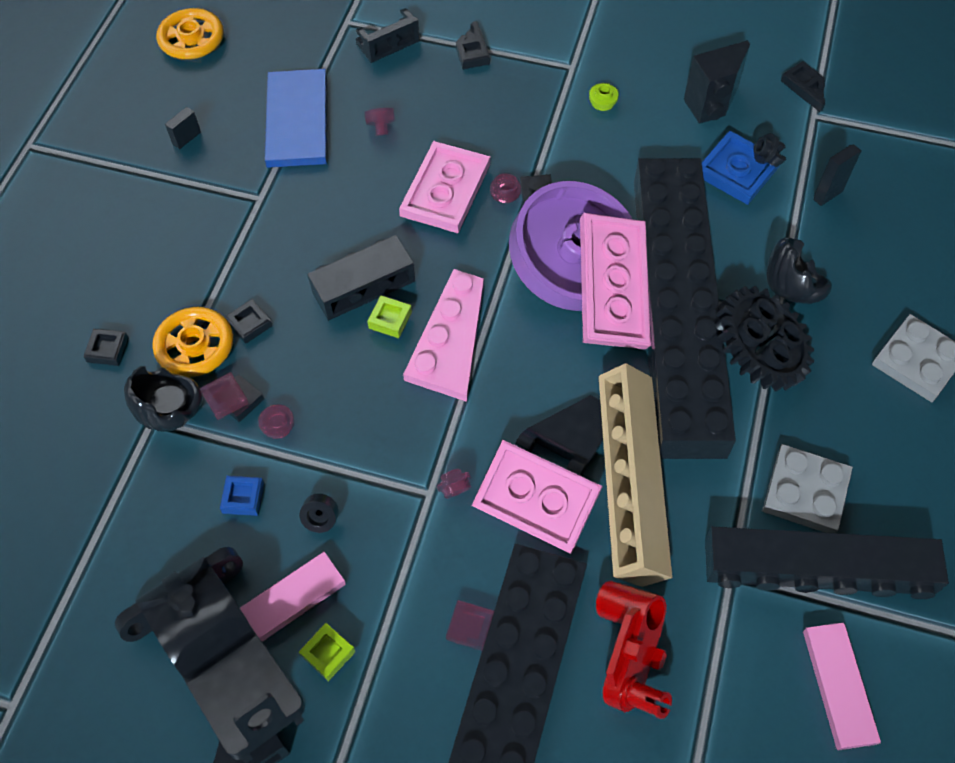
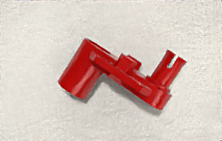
(635, 648)

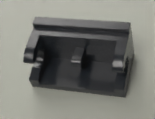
(389, 38)

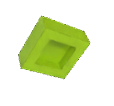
(389, 316)
(327, 651)

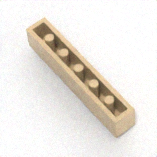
(634, 477)

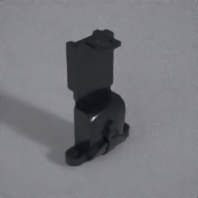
(216, 653)

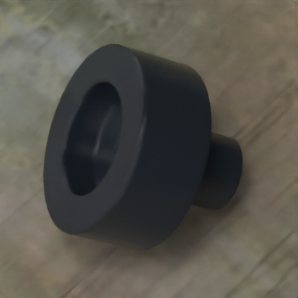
(319, 513)

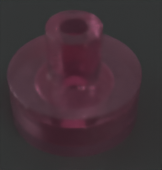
(380, 118)

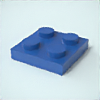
(734, 168)

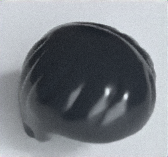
(794, 277)
(161, 398)

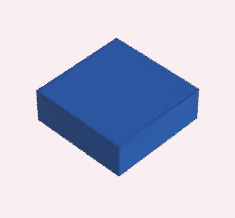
(242, 495)

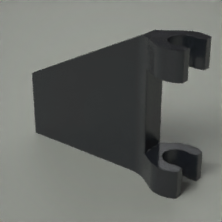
(570, 433)

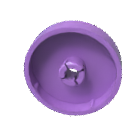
(548, 242)

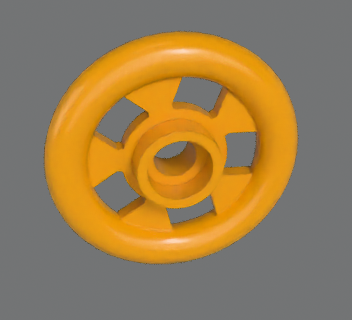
(190, 33)
(191, 332)

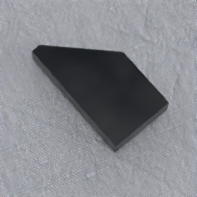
(472, 48)
(806, 84)

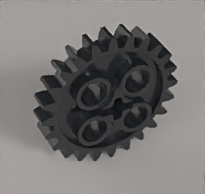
(783, 352)

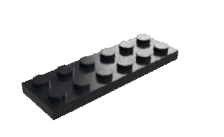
(520, 659)

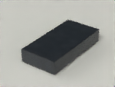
(836, 174)

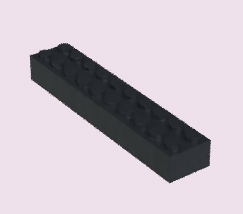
(683, 303)

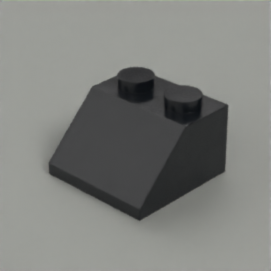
(715, 80)

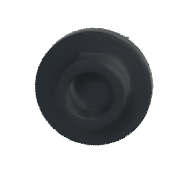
(768, 149)

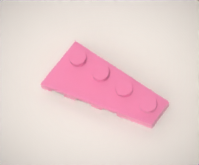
(448, 342)

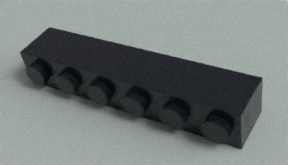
(825, 562)

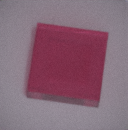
(224, 396)
(469, 625)

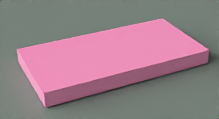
(614, 281)

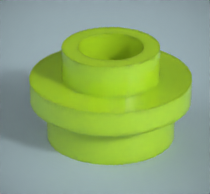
(603, 96)

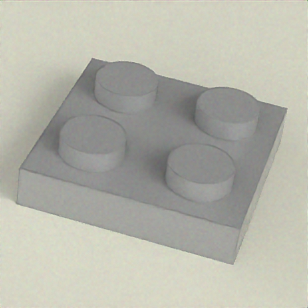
(918, 358)
(807, 489)

